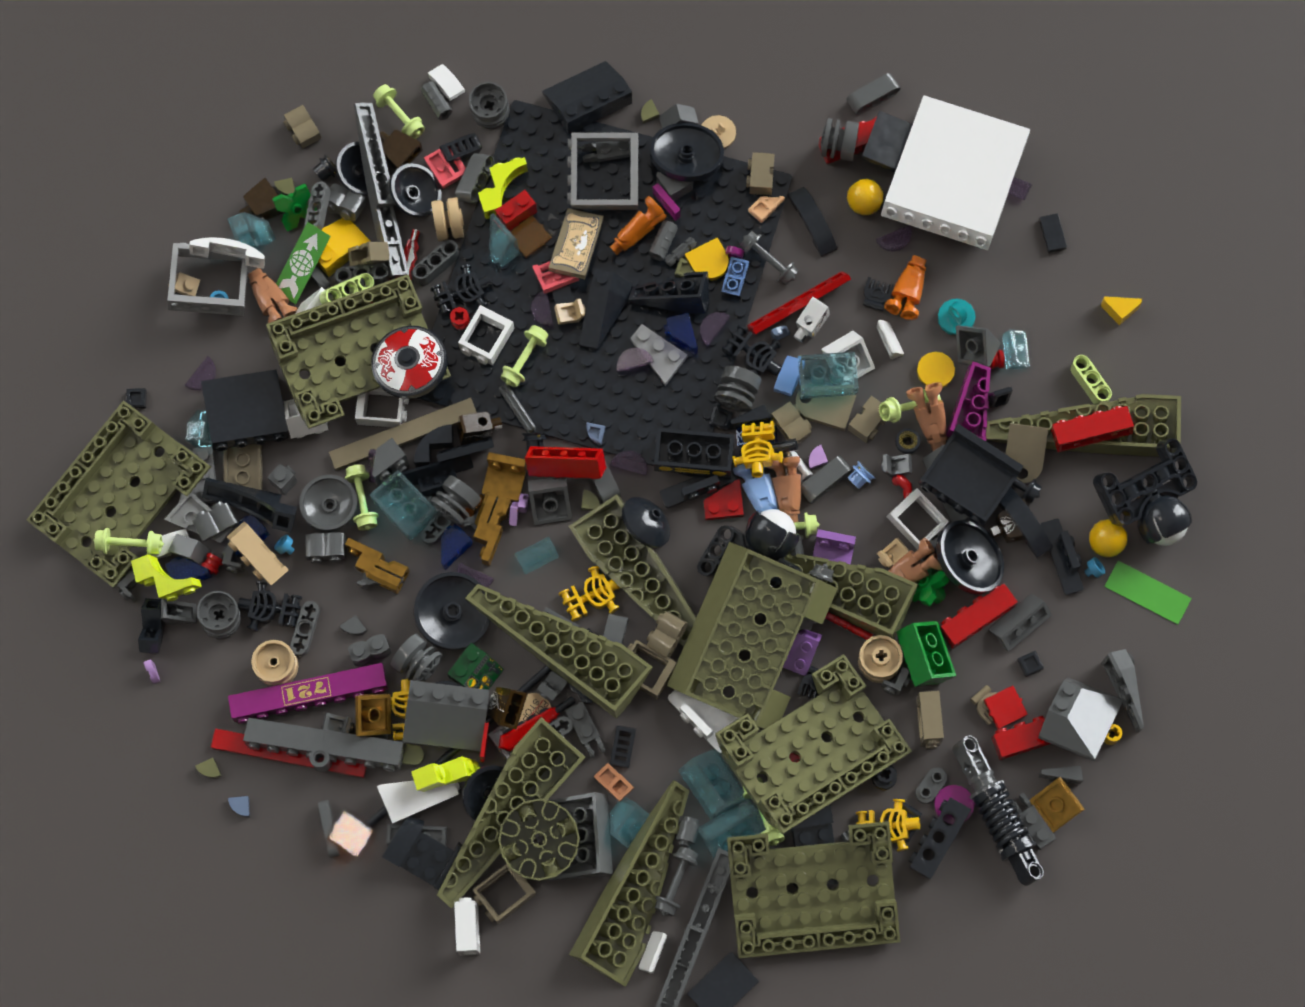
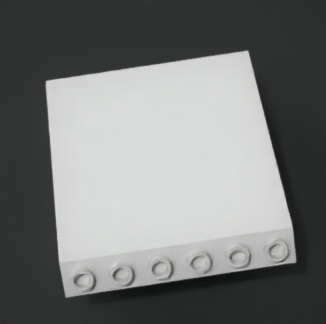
(955, 172)

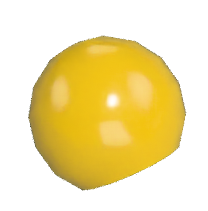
(865, 197)
(1107, 538)

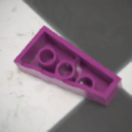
(972, 401)

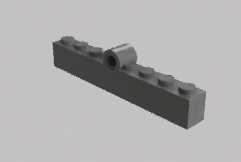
(324, 743)

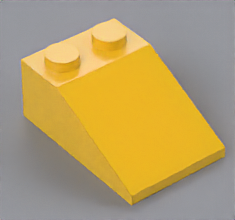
(343, 236)

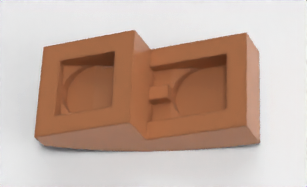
(613, 782)

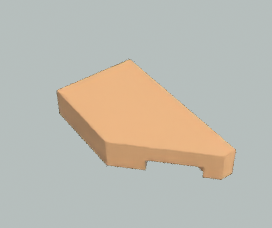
(764, 207)

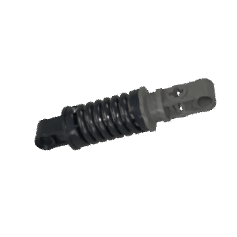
(990, 799)

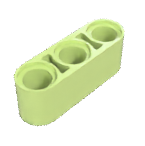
(353, 285)
(1090, 371)

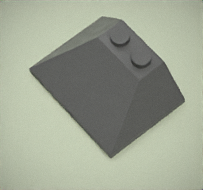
(1080, 718)

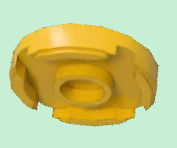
(936, 368)

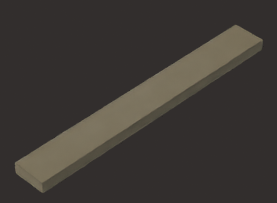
(401, 434)

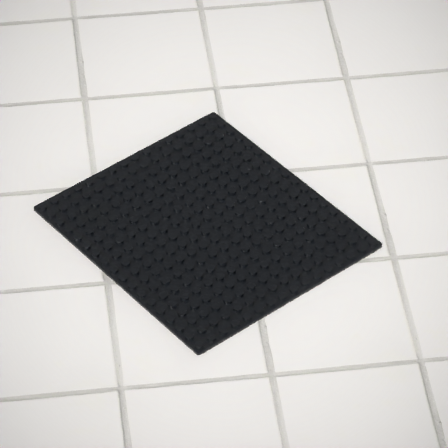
(581, 384)

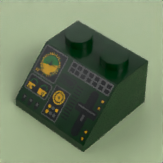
(475, 669)

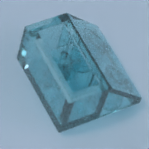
(251, 229)

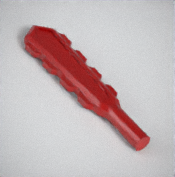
(852, 628)

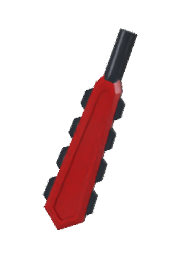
(511, 737)

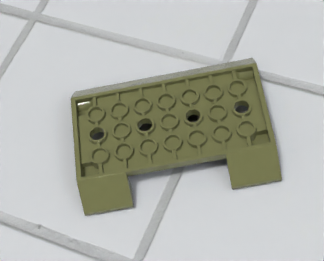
(345, 331)
(102, 481)
(728, 626)
(824, 768)
(814, 914)

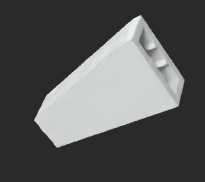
(404, 799)

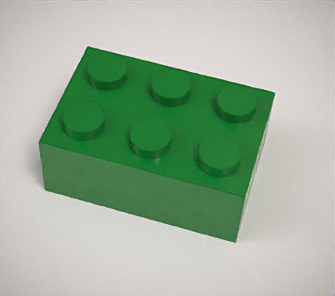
(926, 653)

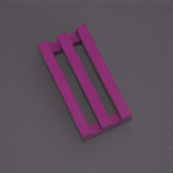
(666, 201)

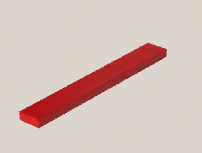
(234, 743)

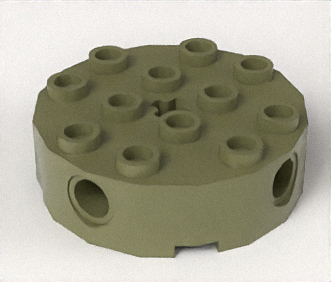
(559, 841)

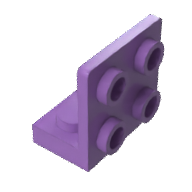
(834, 546)
(802, 651)

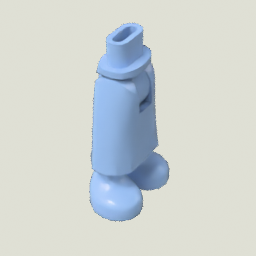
(758, 490)

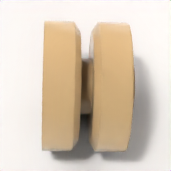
(448, 219)
(869, 655)
(265, 657)

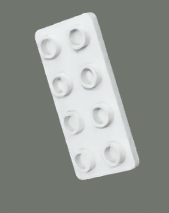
(703, 717)

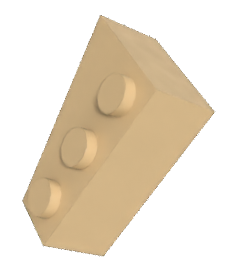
(256, 554)

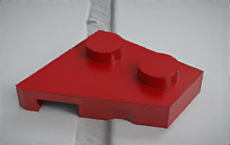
(725, 503)

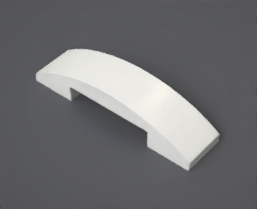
(204, 246)

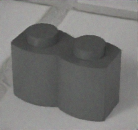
(345, 203)
(215, 521)
(325, 546)
(365, 651)

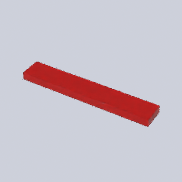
(798, 302)

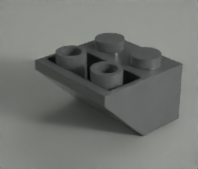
(388, 460)

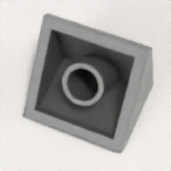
(976, 345)

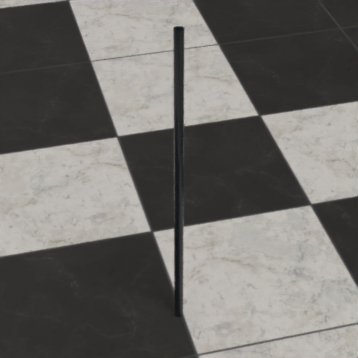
(451, 752)

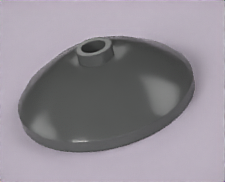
(326, 491)

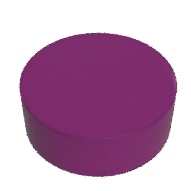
(735, 252)

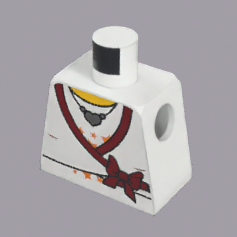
(814, 312)

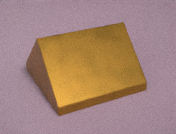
(373, 714)

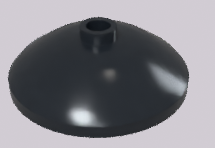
(347, 162)
(420, 183)
(646, 522)
(475, 787)

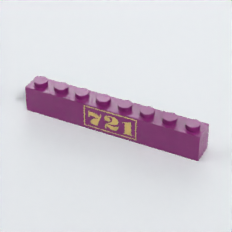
(307, 693)

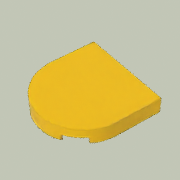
(709, 258)

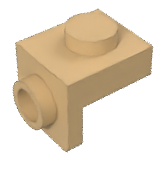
(186, 284)
(570, 312)
(892, 553)

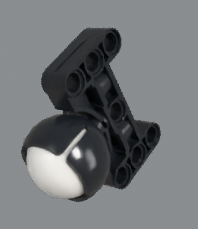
(1158, 512)
(766, 533)

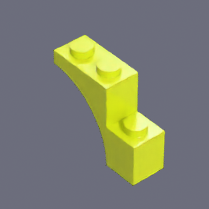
(501, 176)
(149, 572)
(438, 775)

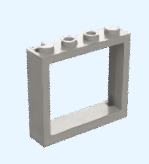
(631, 204)
(205, 304)

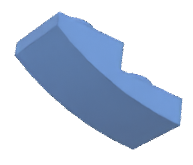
(735, 276)
(788, 377)

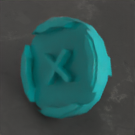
(955, 313)

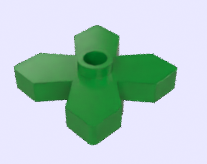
(293, 205)
(931, 588)

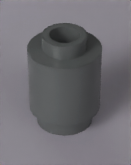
(688, 831)

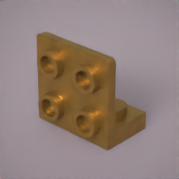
(504, 476)

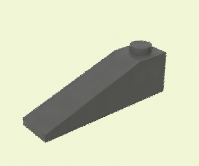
(1121, 672)

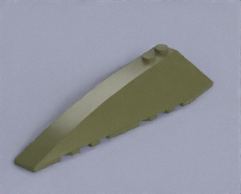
(1153, 419)
(630, 563)
(864, 594)
(589, 662)
(532, 772)
(624, 910)

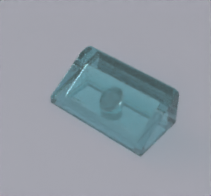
(1016, 349)
(536, 555)

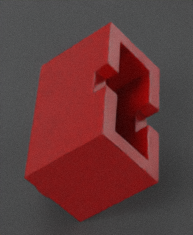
(516, 210)

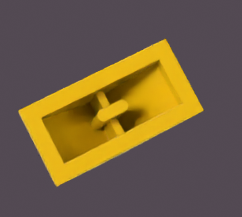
(1120, 308)

